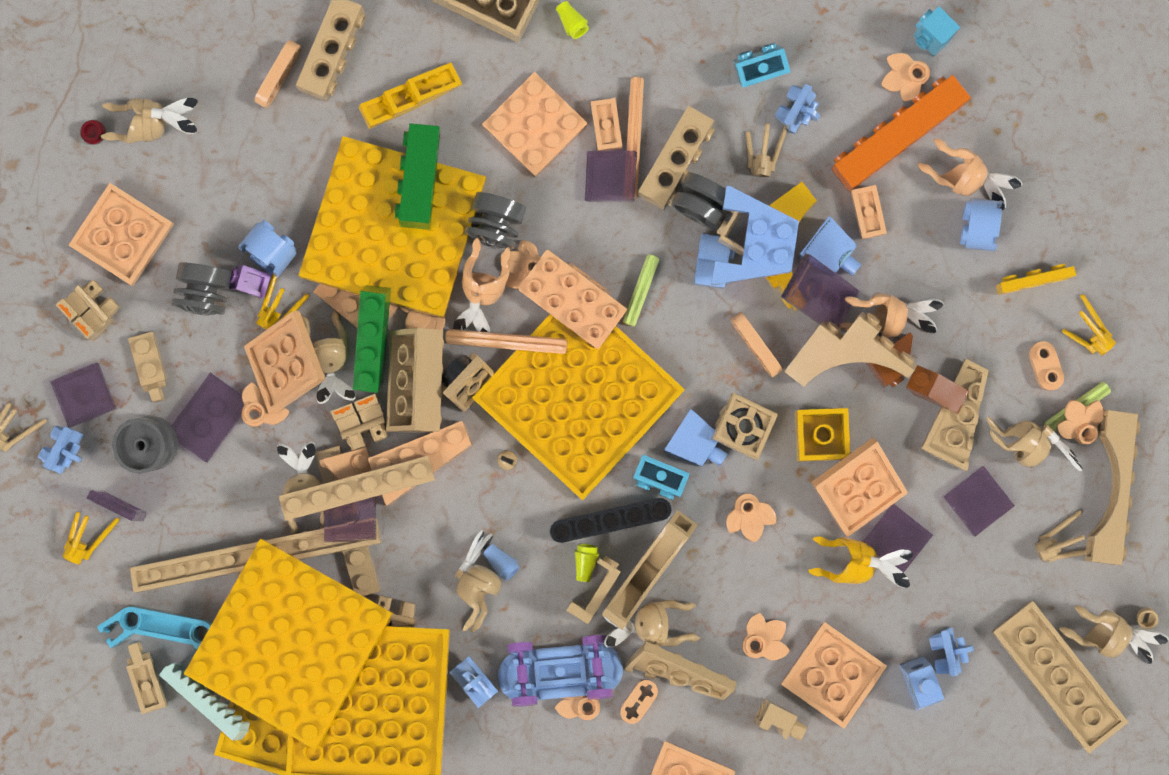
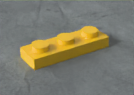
(1035, 278)

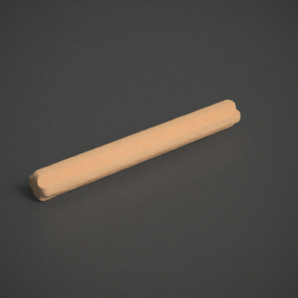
(635, 120)
(506, 341)

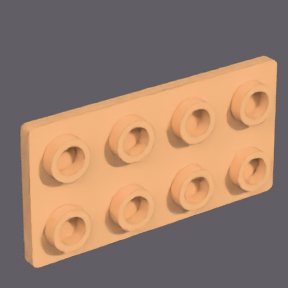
(573, 298)

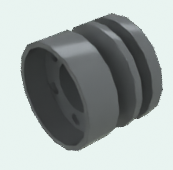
(495, 219)
(201, 288)

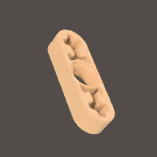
(277, 74)
(756, 344)

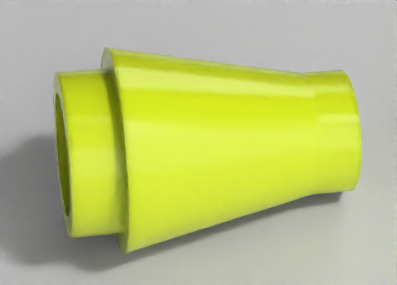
(573, 21)
(585, 560)

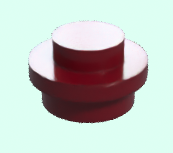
(92, 131)

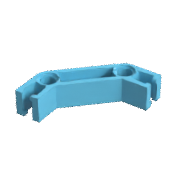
(156, 624)

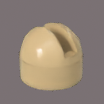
(510, 455)
(1152, 618)

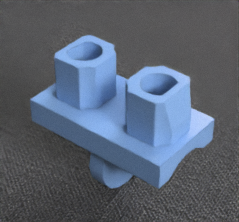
(802, 110)
(63, 451)
(951, 663)
(473, 681)

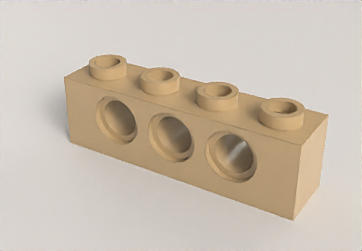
(327, 35)
(690, 122)

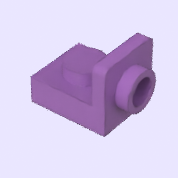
(249, 281)

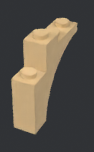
(859, 344)
(649, 569)

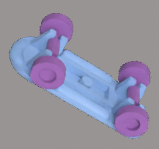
(560, 671)

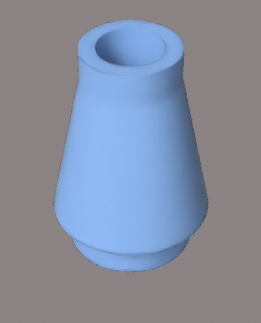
(501, 562)

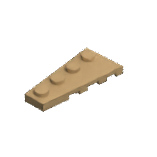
(953, 433)
(680, 671)

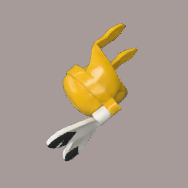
(864, 563)

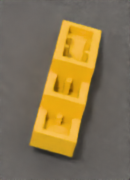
(411, 95)

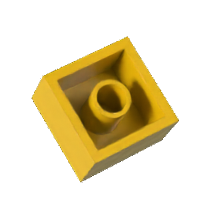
(822, 434)

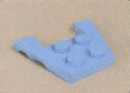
(767, 244)

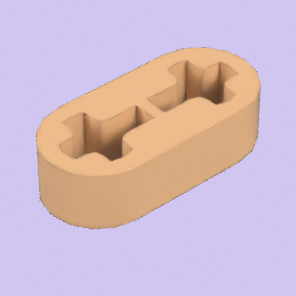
(643, 705)

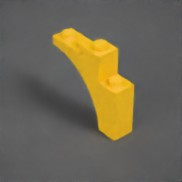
(794, 204)

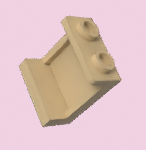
(587, 613)

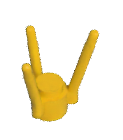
(269, 316)
(1101, 339)
(75, 549)

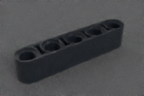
(623, 521)

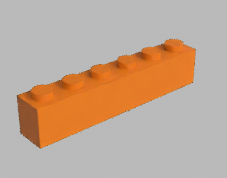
(900, 133)

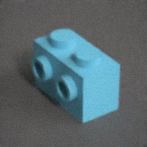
(935, 30)
(762, 65)
(660, 476)

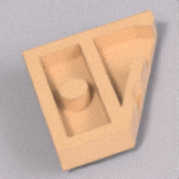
(347, 464)

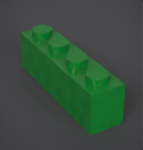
(419, 176)
(371, 338)

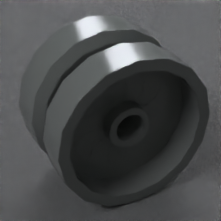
(701, 201)
(145, 444)

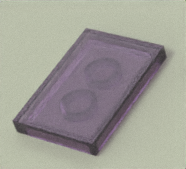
(819, 292)
(208, 417)

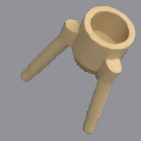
(761, 165)
(4, 444)
(1048, 548)

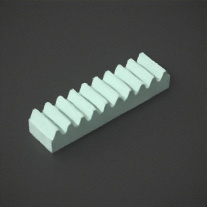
(205, 702)

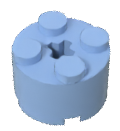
(982, 224)
(268, 249)

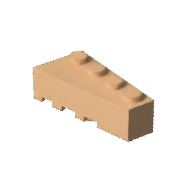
(439, 446)

